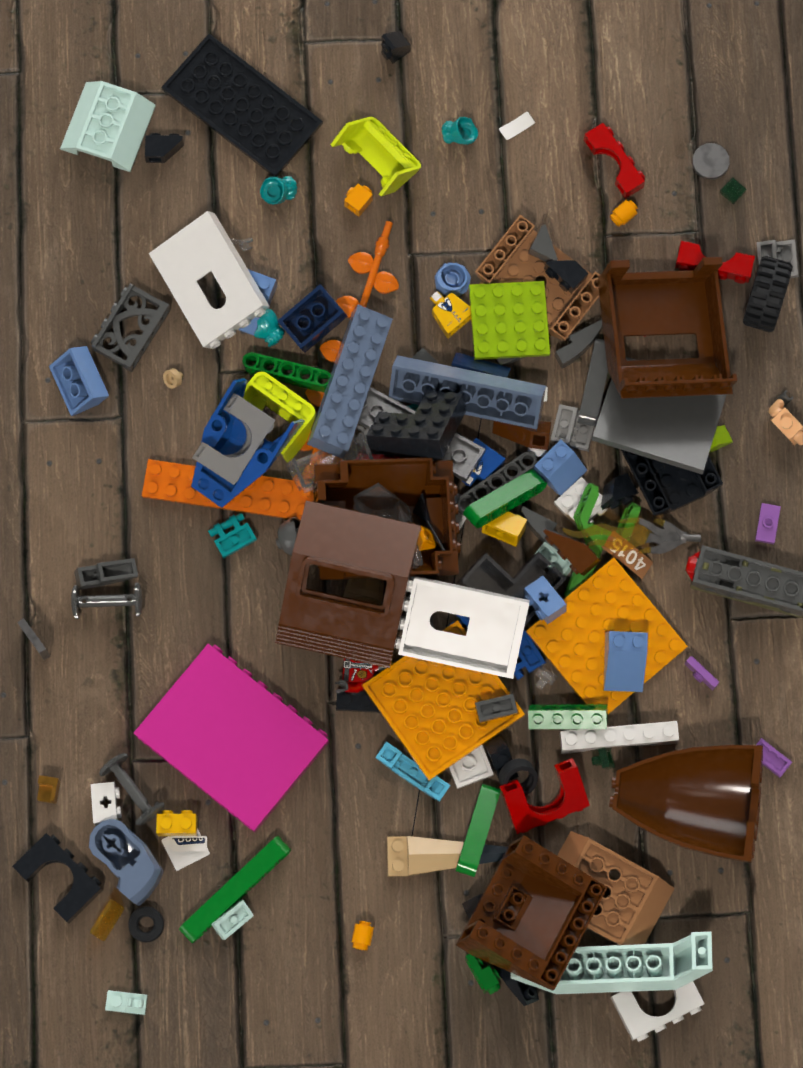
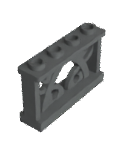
(135, 352)

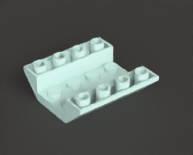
(109, 124)

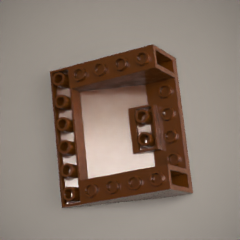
(532, 914)

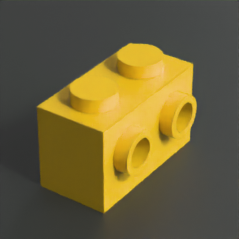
(506, 528)
(176, 824)

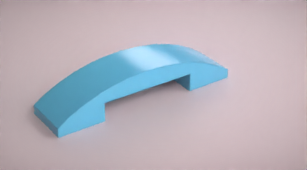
(409, 771)

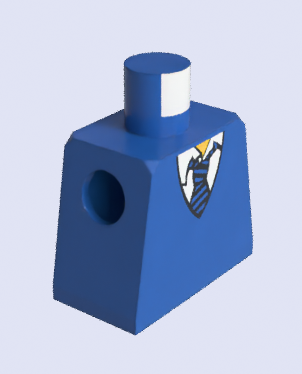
(487, 465)

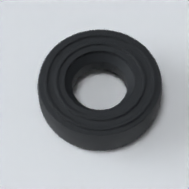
(134, 920)

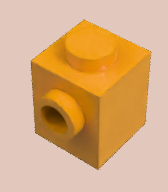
(358, 199)

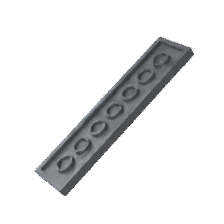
(461, 451)

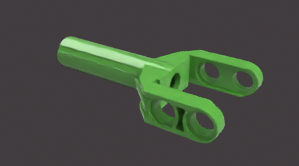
(581, 519)

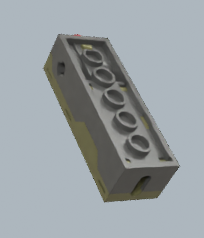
(747, 580)

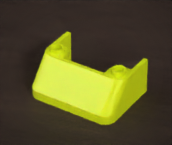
(381, 150)
(267, 391)

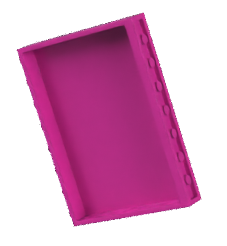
(232, 737)

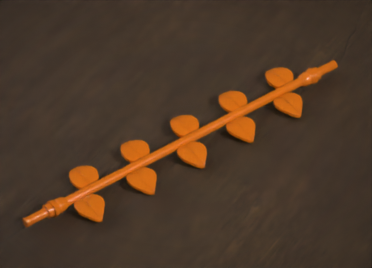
(383, 282)

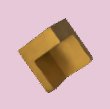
(48, 789)

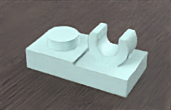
(554, 558)
(232, 919)
(126, 1002)

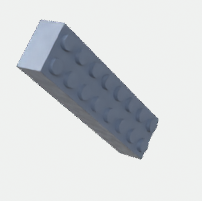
(349, 381)
(483, 393)

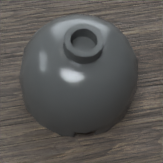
(287, 535)

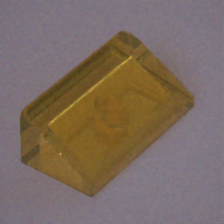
(107, 920)

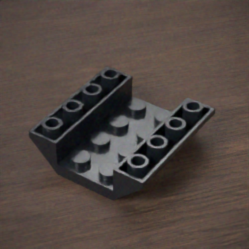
(670, 486)

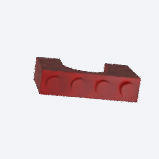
(569, 800)

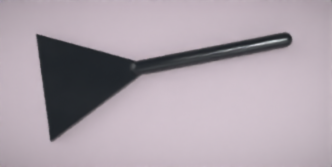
(421, 511)

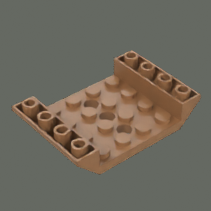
(512, 263)
(634, 899)

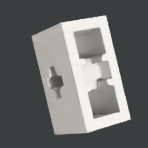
(99, 793)

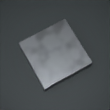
(34, 639)

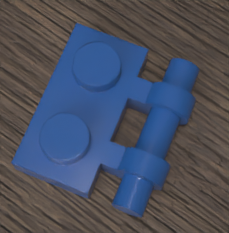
(529, 656)

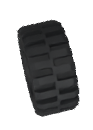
(767, 294)

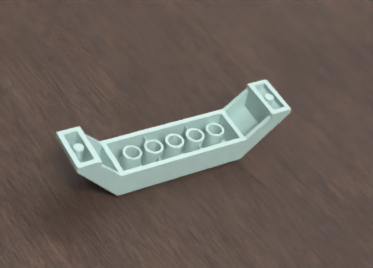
(635, 966)

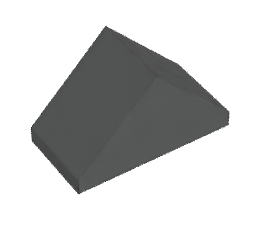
(542, 246)

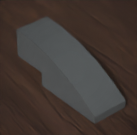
(578, 344)
(538, 524)
(105, 573)

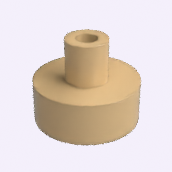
(172, 378)

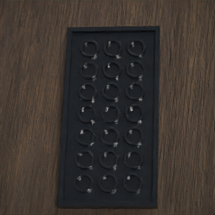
(242, 105)

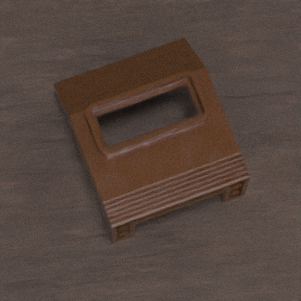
(665, 306)
(359, 546)

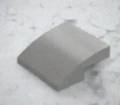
(780, 250)
(571, 432)

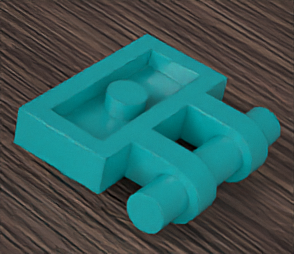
(234, 540)

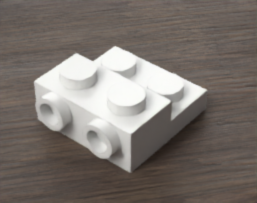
(569, 500)

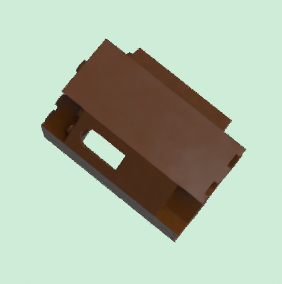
(407, 480)

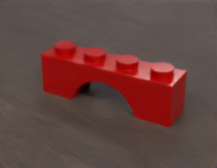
(601, 141)
(737, 268)

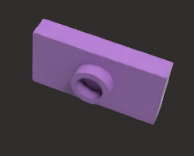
(767, 523)
(701, 673)
(773, 759)

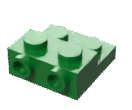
(485, 977)

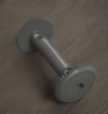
(106, 600)
(114, 766)

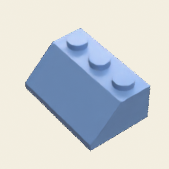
(78, 380)

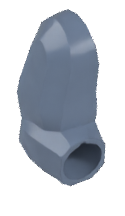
(127, 859)

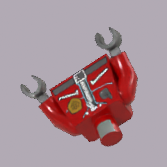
(356, 674)

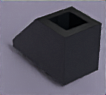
(394, 46)
(162, 147)
(567, 273)
(618, 491)
(498, 755)

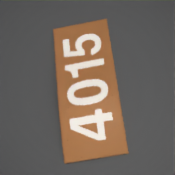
(636, 562)

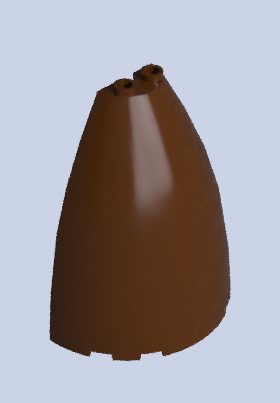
(696, 798)

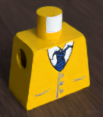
(450, 313)

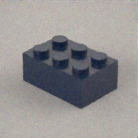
(312, 318)

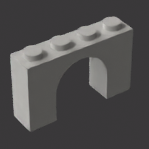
(257, 427)

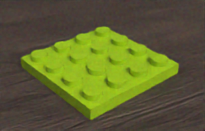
(509, 320)

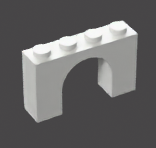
(639, 1023)

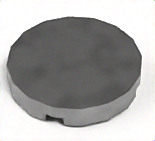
(710, 161)

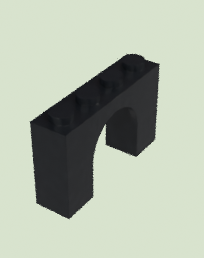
(47, 852)

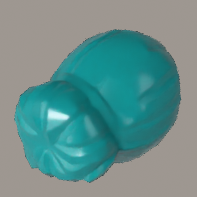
(461, 131)
(277, 190)
(269, 328)

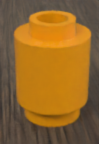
(624, 213)
(362, 935)

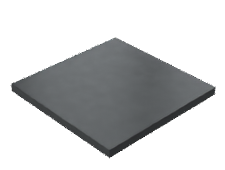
(661, 428)

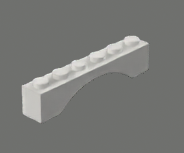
(628, 735)

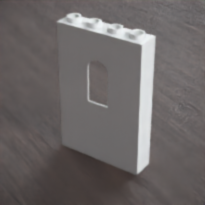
(192, 255)
(491, 635)

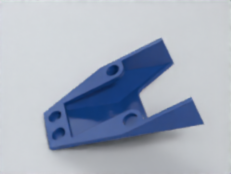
(228, 436)

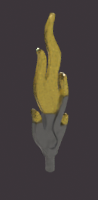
(632, 537)

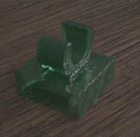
(733, 190)
(605, 759)

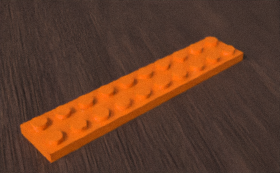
(263, 497)

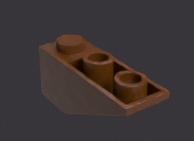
(525, 436)
(578, 553)

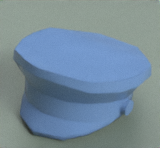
(452, 279)

